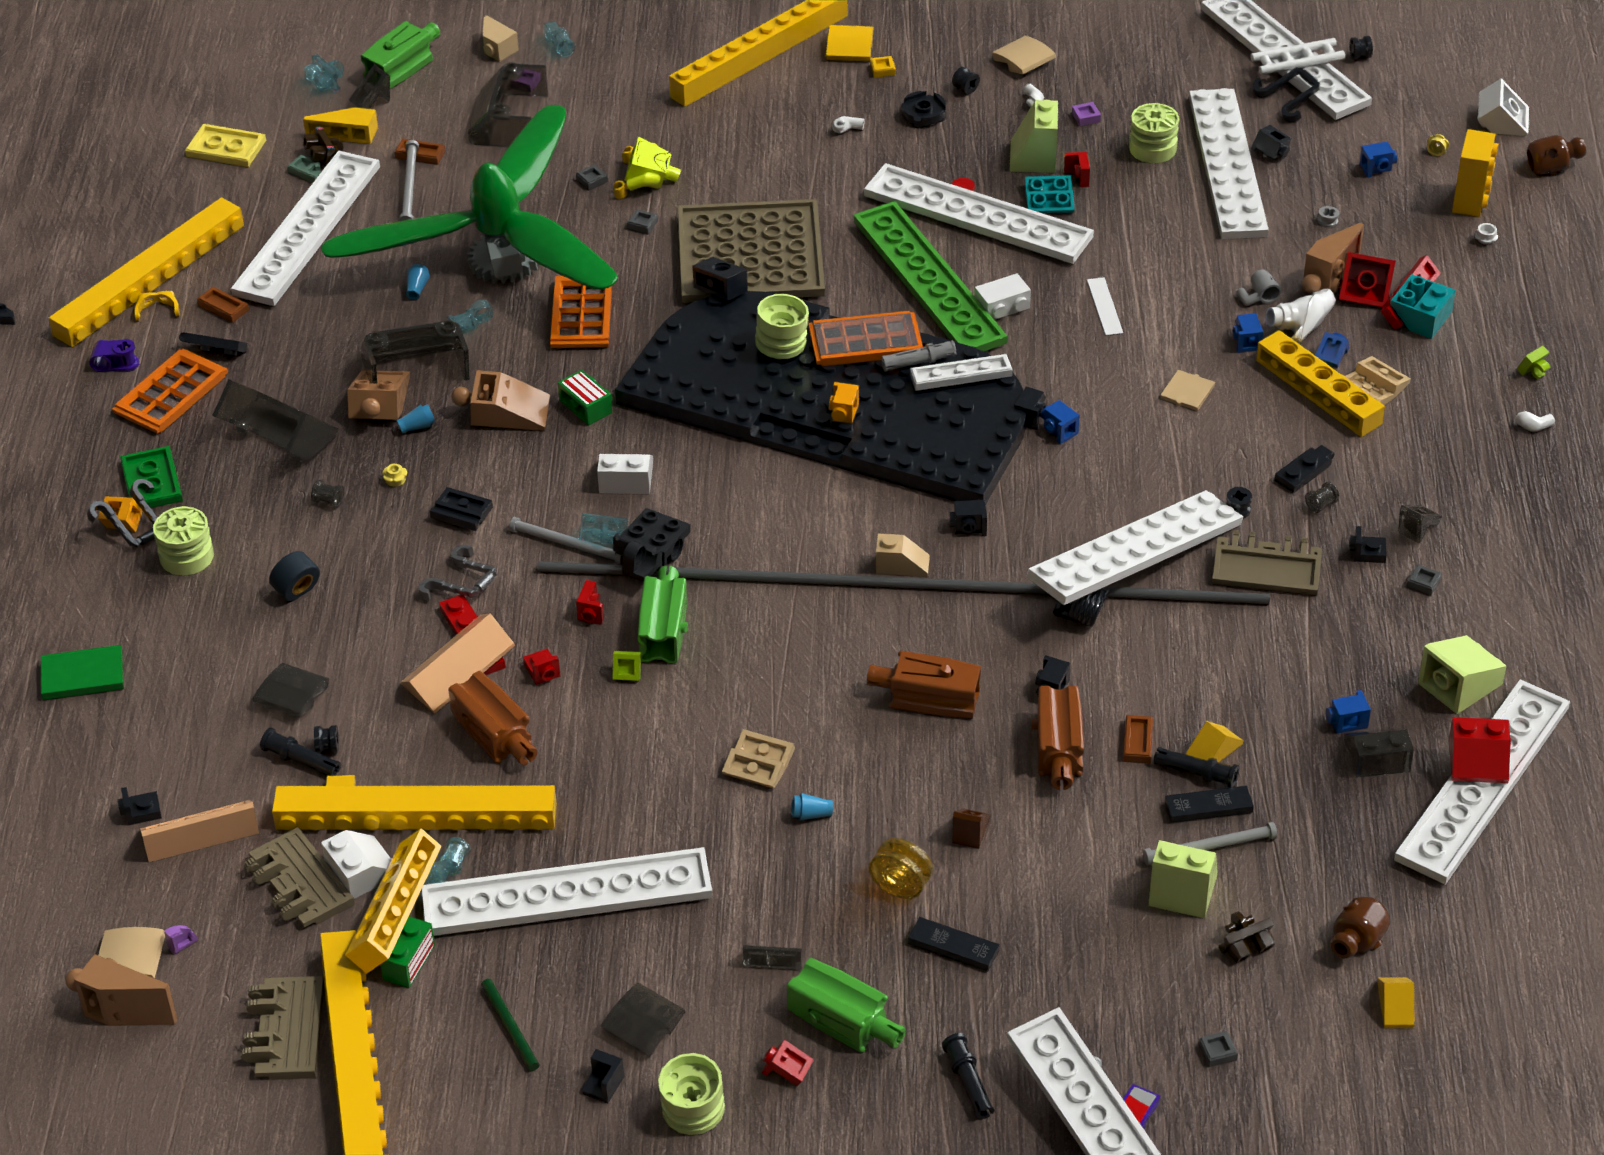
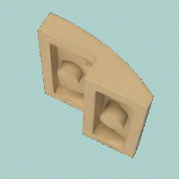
(1024, 54)
(1378, 379)
(758, 759)
(134, 948)

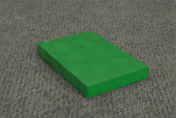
(159, 469)
(82, 672)

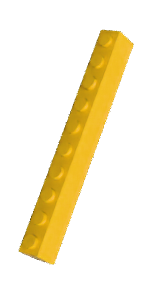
(754, 48)
(146, 272)
(414, 807)
(351, 1048)

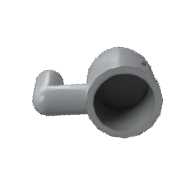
(1265, 288)

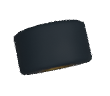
(294, 575)

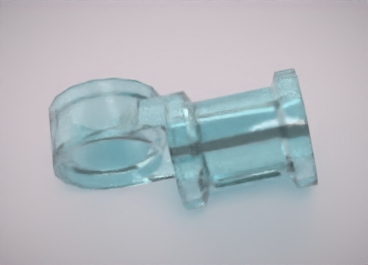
(559, 37)
(470, 319)
(450, 862)

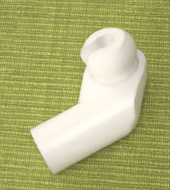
(1033, 93)
(845, 123)
(1534, 423)

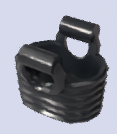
(1083, 610)

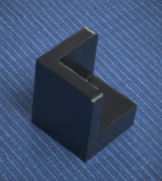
(605, 1076)

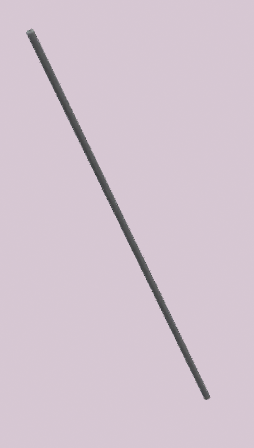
(901, 582)

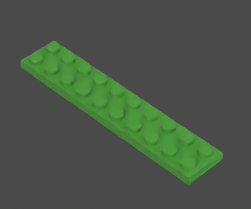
(929, 277)

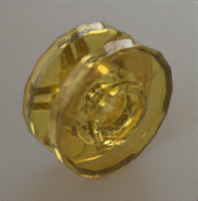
(901, 868)

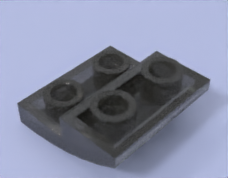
(290, 690)
(642, 1018)

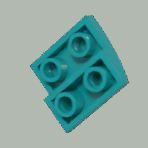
(1049, 194)

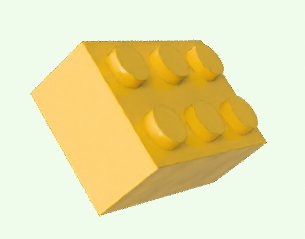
(1475, 173)

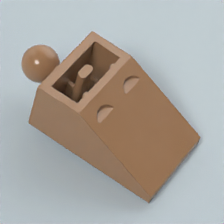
(1326, 259)
(378, 400)
(504, 402)
(121, 995)

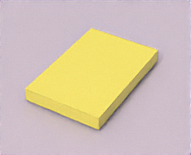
(225, 145)

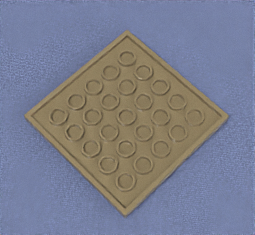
(768, 238)

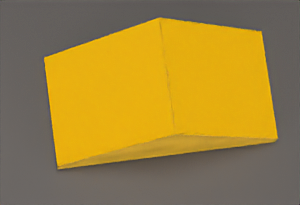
(1214, 742)
(1396, 1002)

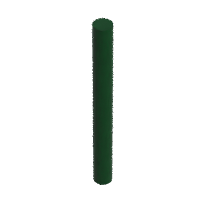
(510, 1025)

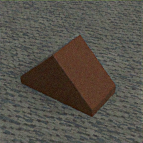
(969, 827)

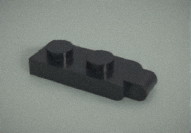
(209, 343)
(1304, 468)

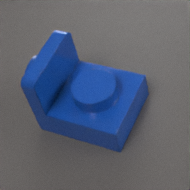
(1332, 348)

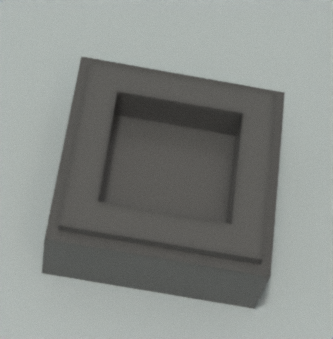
(591, 177)
(642, 221)
(1424, 580)
(1218, 1048)

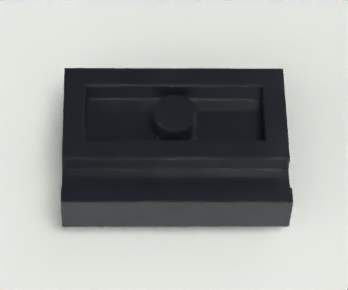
(461, 509)

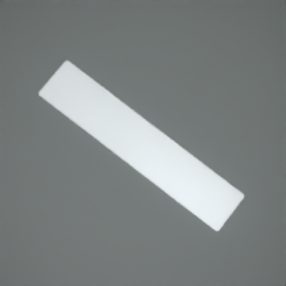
(1105, 306)

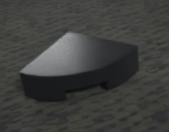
(6, 315)

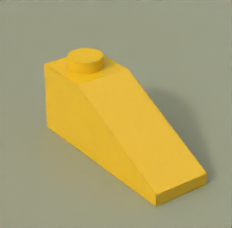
(347, 124)

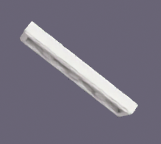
(961, 372)

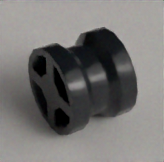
(1361, 47)
(965, 80)
(1240, 500)
(326, 739)

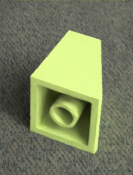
(1036, 139)
(1459, 672)
(1182, 879)

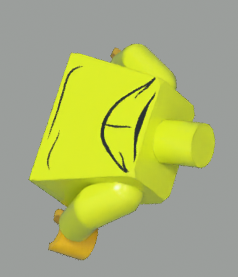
(646, 167)

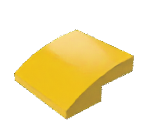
(849, 43)

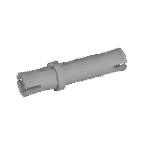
(929, 353)

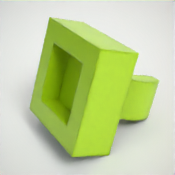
(1535, 363)
(626, 665)

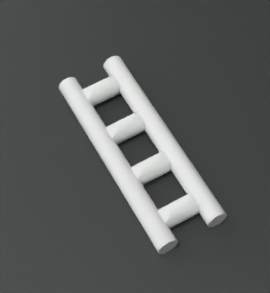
(1289, 63)

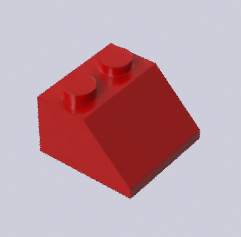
(1366, 279)
(1479, 750)

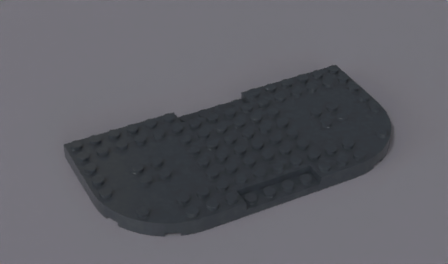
(931, 440)

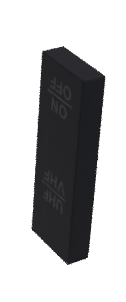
(1209, 804)
(953, 944)

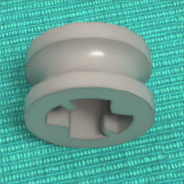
(1328, 216)

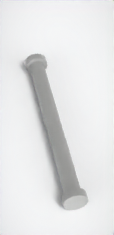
(411, 147)
(517, 525)
(1223, 840)

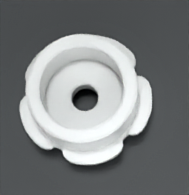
(1486, 233)

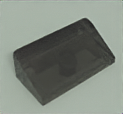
(772, 957)

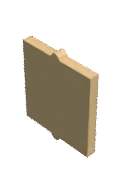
(1187, 390)

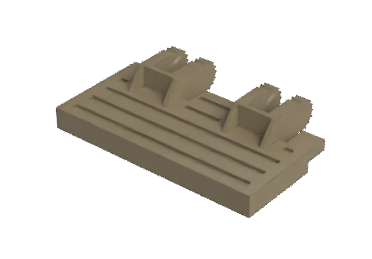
(1267, 565)
(301, 878)
(288, 1027)

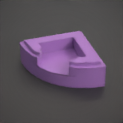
(179, 937)

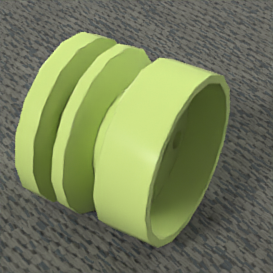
(1154, 133)
(781, 326)
(183, 540)
(691, 1094)

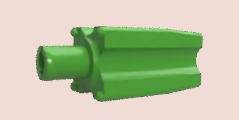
(401, 51)
(662, 616)
(841, 1006)

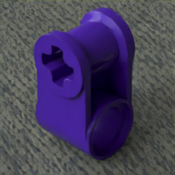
(113, 355)

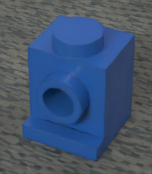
(1377, 158)
(1247, 332)
(1061, 421)
(1349, 713)

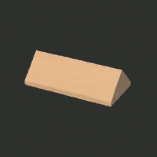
(469, 651)
(199, 830)

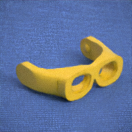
(142, 303)

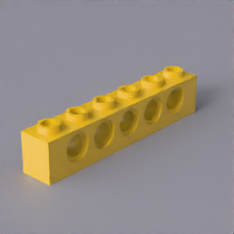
(1320, 383)
(393, 901)

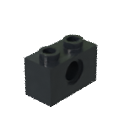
(720, 278)

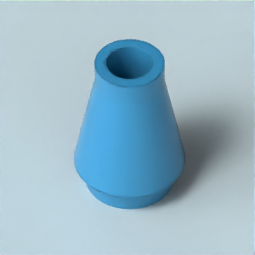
(416, 280)
(417, 419)
(810, 807)

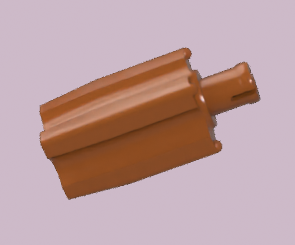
(930, 684)
(492, 718)
(1059, 735)

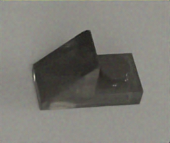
(373, 85)
(1415, 521)

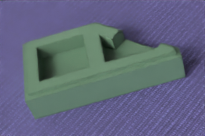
(304, 168)

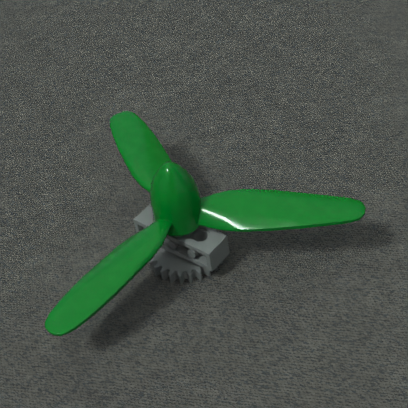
(512, 238)

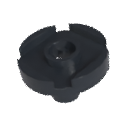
(923, 109)

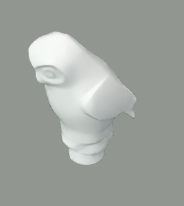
(1302, 314)

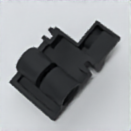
(649, 543)

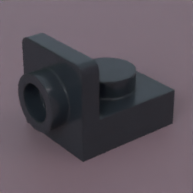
(1367, 548)
(139, 807)

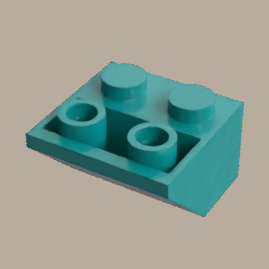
(1423, 305)

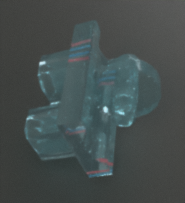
(324, 73)
(601, 528)

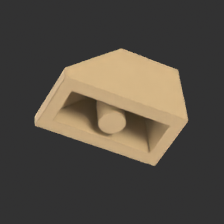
(498, 39)
(900, 556)

